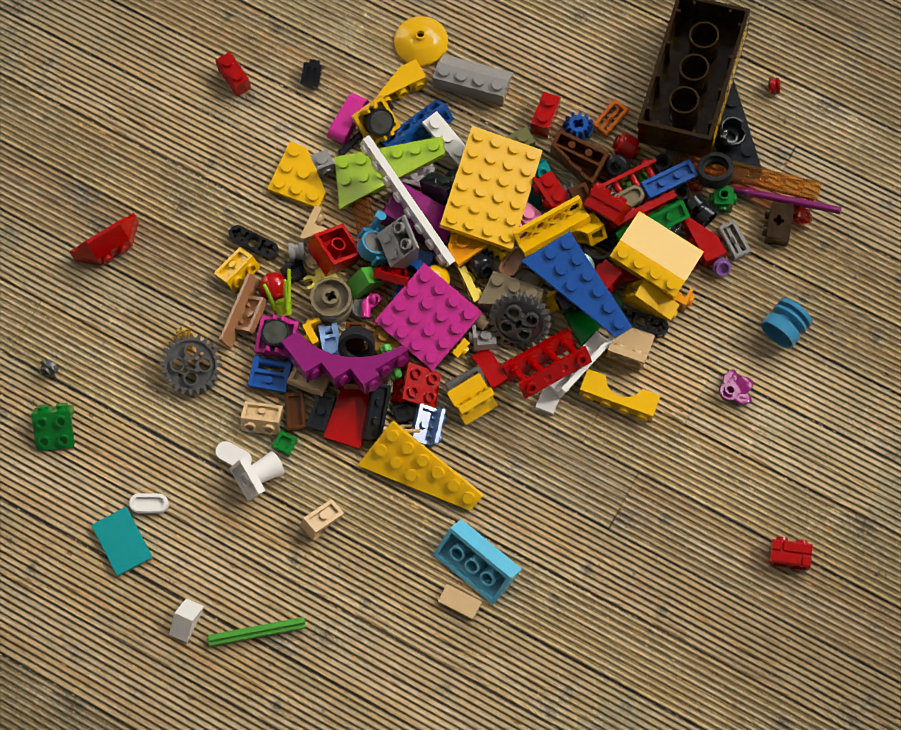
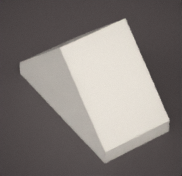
(185, 620)

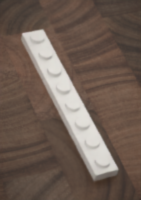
(410, 207)

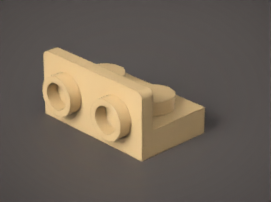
(261, 418)

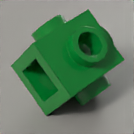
(723, 199)

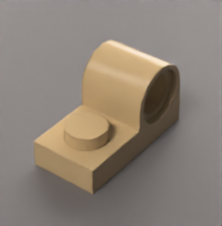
(318, 520)

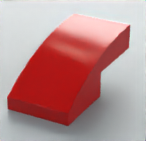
(490, 367)

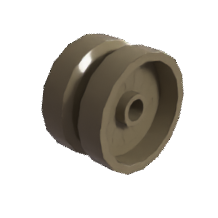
(331, 300)

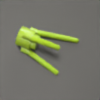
(283, 305)

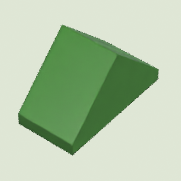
(363, 281)

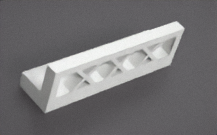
(596, 346)

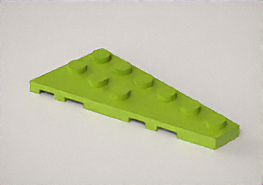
(359, 179)

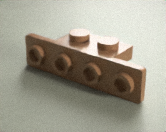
(245, 312)

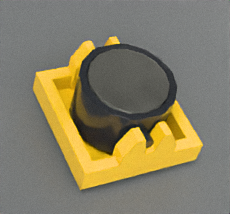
(376, 120)

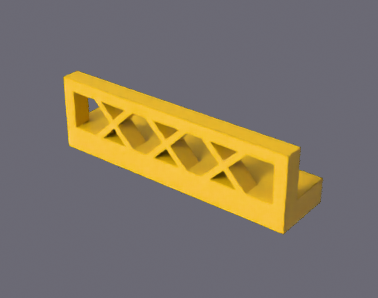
(552, 228)

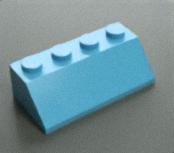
(477, 561)

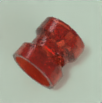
(802, 215)

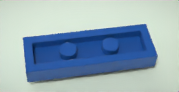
(669, 179)

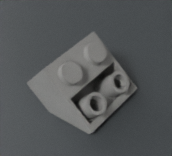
(399, 243)

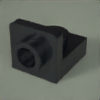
(312, 73)

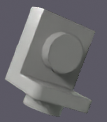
(323, 163)
(482, 339)

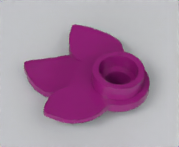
(738, 386)

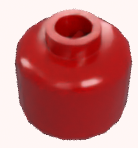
(626, 145)

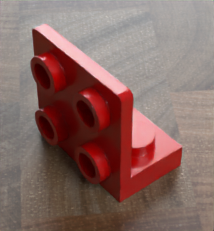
(416, 385)

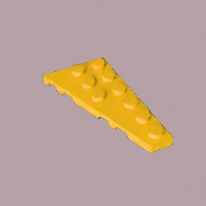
(409, 462)

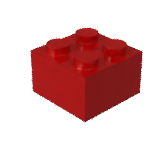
(333, 249)

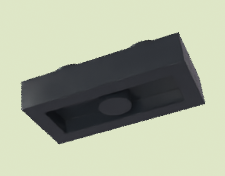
(321, 412)

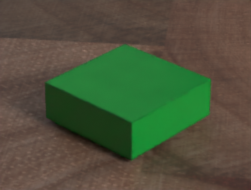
(284, 443)

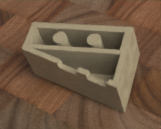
(502, 284)

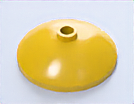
(424, 49)

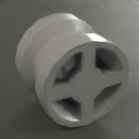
(297, 251)

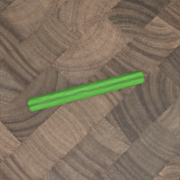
(256, 631)

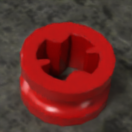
(774, 85)

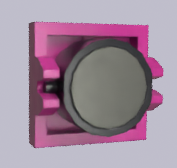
(271, 333)

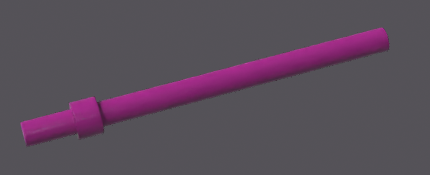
(749, 192)

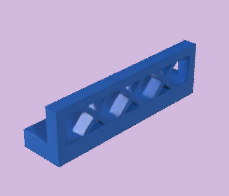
(415, 129)

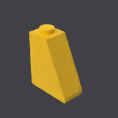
(649, 300)

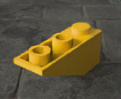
(405, 80)

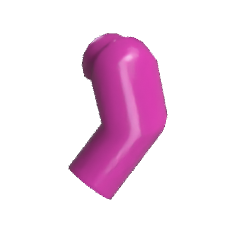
(367, 304)

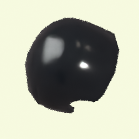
(731, 132)

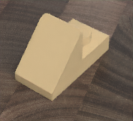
(313, 225)

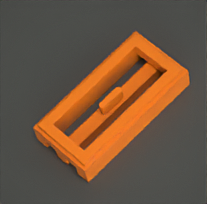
(601, 129)

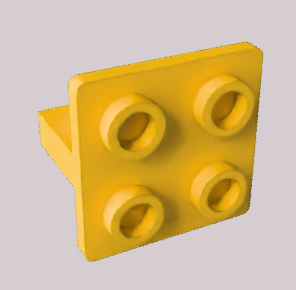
(472, 398)

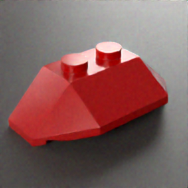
(108, 243)

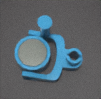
(369, 244)

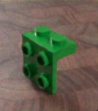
(53, 426)

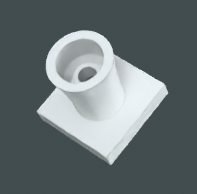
(252, 476)

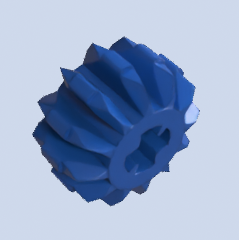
(585, 124)

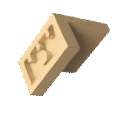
(631, 347)

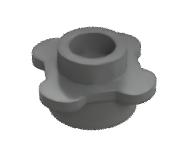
(49, 368)

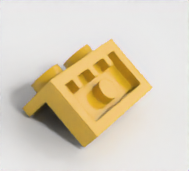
(236, 268)

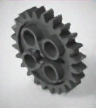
(520, 319)
(178, 351)

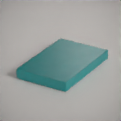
(122, 541)

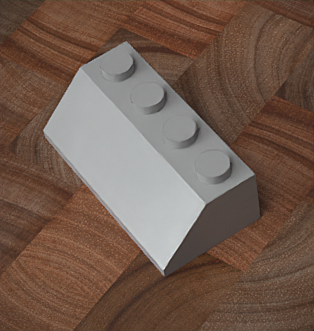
(472, 79)

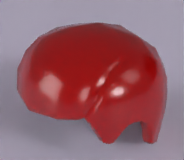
(275, 285)

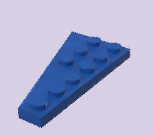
(574, 277)

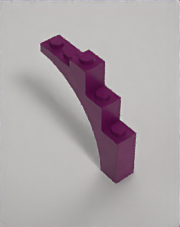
(339, 369)

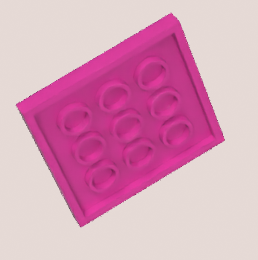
(428, 317)

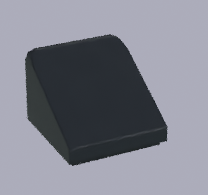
(297, 271)

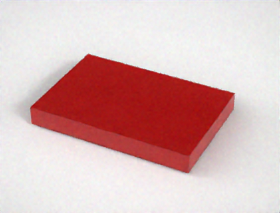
(348, 418)

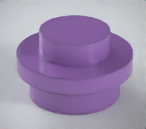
(721, 267)

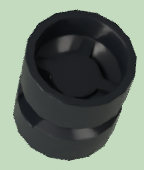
(707, 212)

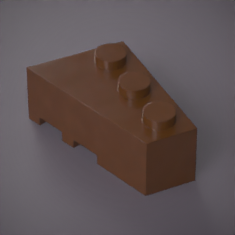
(579, 157)

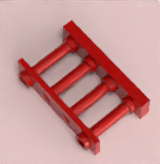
(647, 206)
(542, 353)

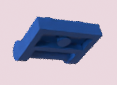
(268, 379)

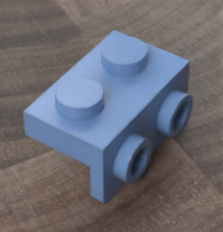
(430, 422)

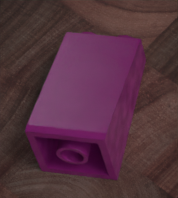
(431, 209)

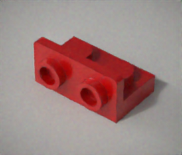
(550, 190)

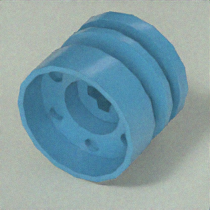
(786, 323)

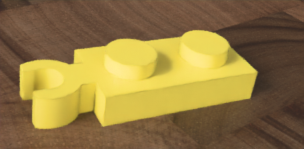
(467, 280)

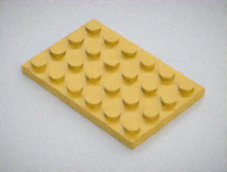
(491, 188)

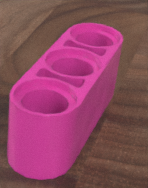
(343, 124)

